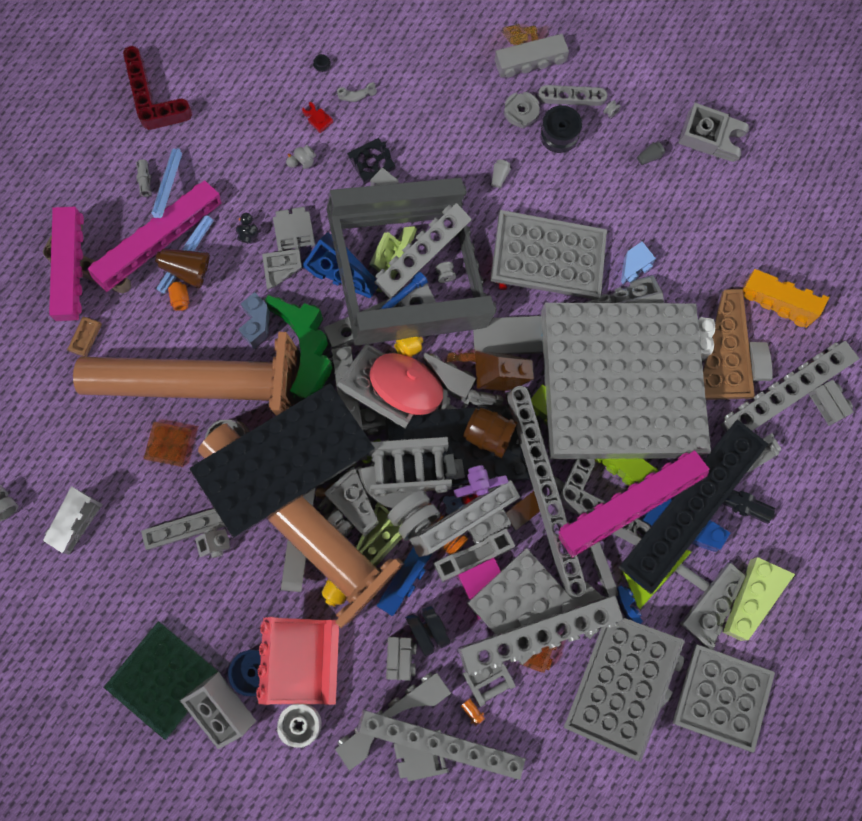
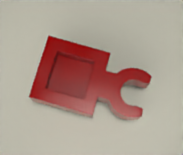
(318, 119)

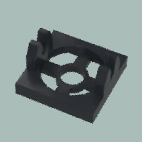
(385, 154)

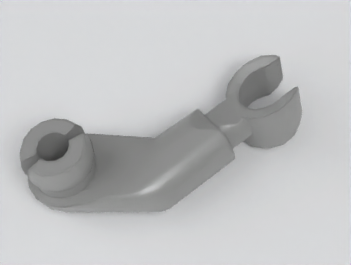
(352, 96)

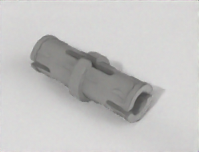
(143, 178)

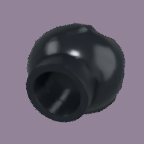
(244, 230)

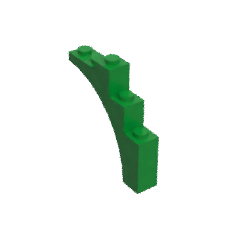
(314, 366)

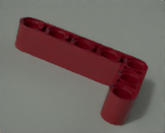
(154, 112)

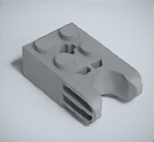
(710, 132)

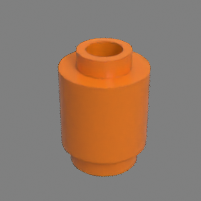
(178, 296)

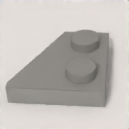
(280, 266)

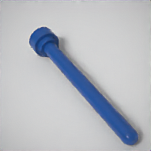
(417, 281)

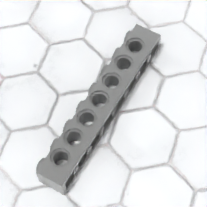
(843, 357)
(610, 616)
(440, 744)

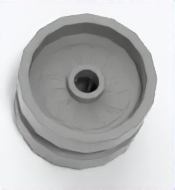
(413, 515)

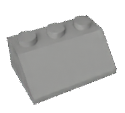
(218, 711)

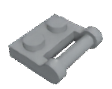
(477, 681)

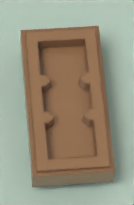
(84, 336)

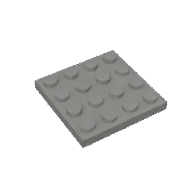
(357, 384)
(520, 596)
(724, 698)

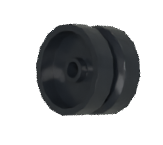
(560, 129)
(429, 629)

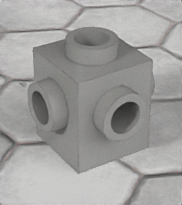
(212, 543)

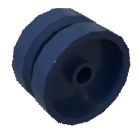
(239, 672)

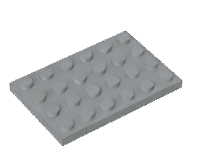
(549, 255)
(624, 687)

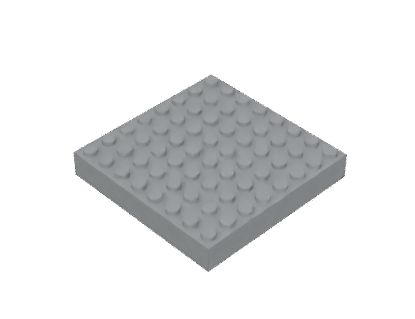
(623, 381)

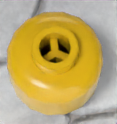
(409, 346)
(333, 594)

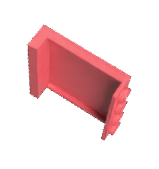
(298, 661)

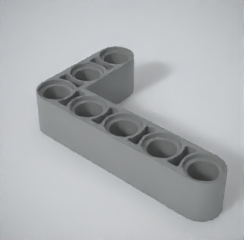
(579, 497)

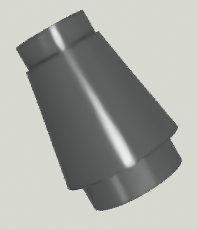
(651, 153)

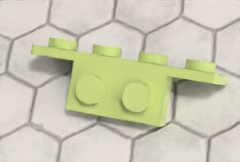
(389, 248)

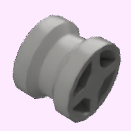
(445, 272)

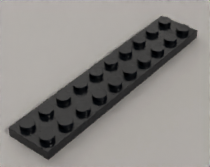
(693, 508)

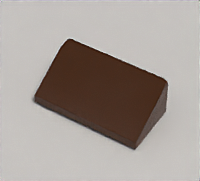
(523, 511)

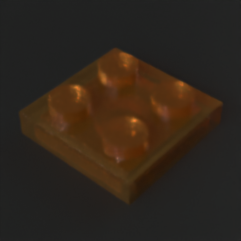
(168, 444)

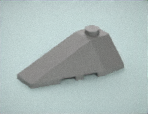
(640, 291)

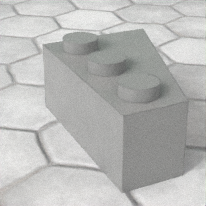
(71, 520)

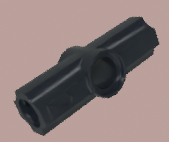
(749, 506)

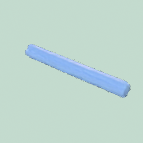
(166, 184)
(190, 245)

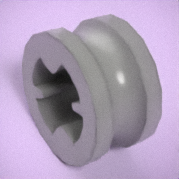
(612, 109)

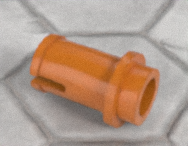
(472, 712)

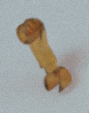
(463, 357)

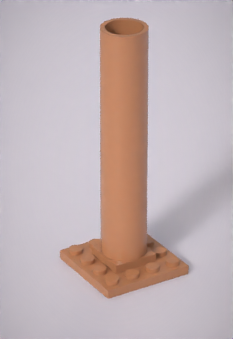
(194, 377)
(321, 543)

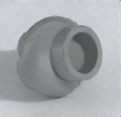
(303, 155)

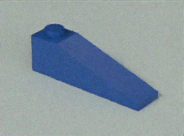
(323, 263)

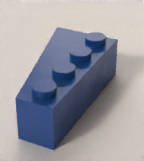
(710, 538)

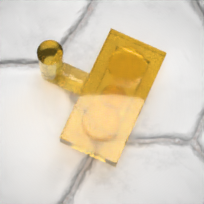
(516, 34)

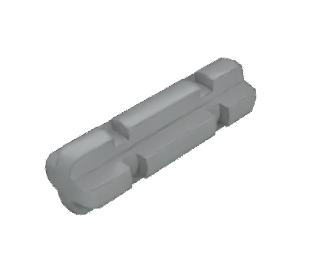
(485, 398)

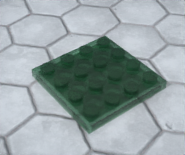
(157, 679)

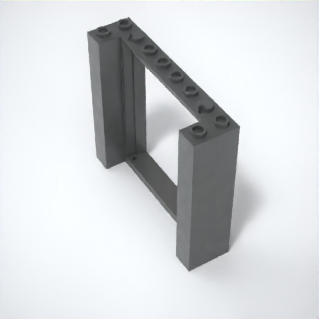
(396, 205)

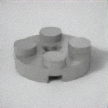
(518, 118)

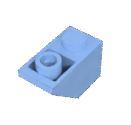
(636, 261)

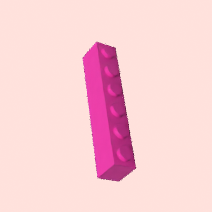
(65, 264)

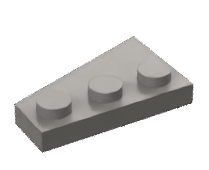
(353, 502)

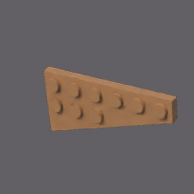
(728, 368)

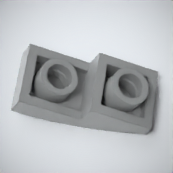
(760, 361)

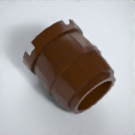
(490, 431)

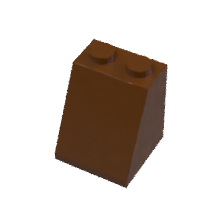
(502, 371)

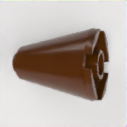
(184, 264)

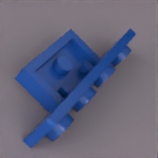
(403, 582)

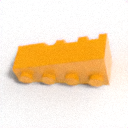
(784, 298)

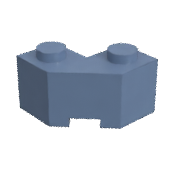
(255, 329)

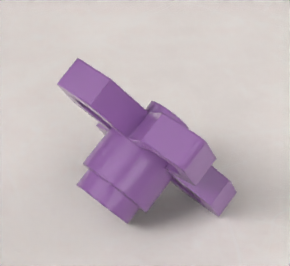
(479, 483)

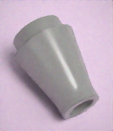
(500, 172)

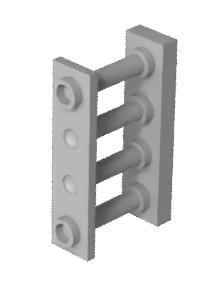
(417, 448)

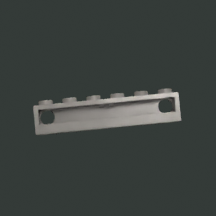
(463, 519)

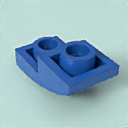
(625, 600)

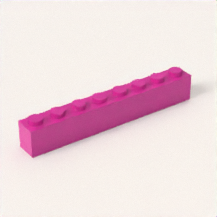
(154, 236)
(633, 503)

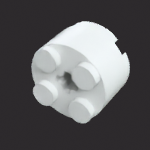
(297, 737)

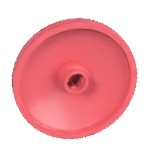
(406, 384)

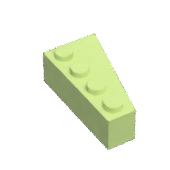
(757, 595)

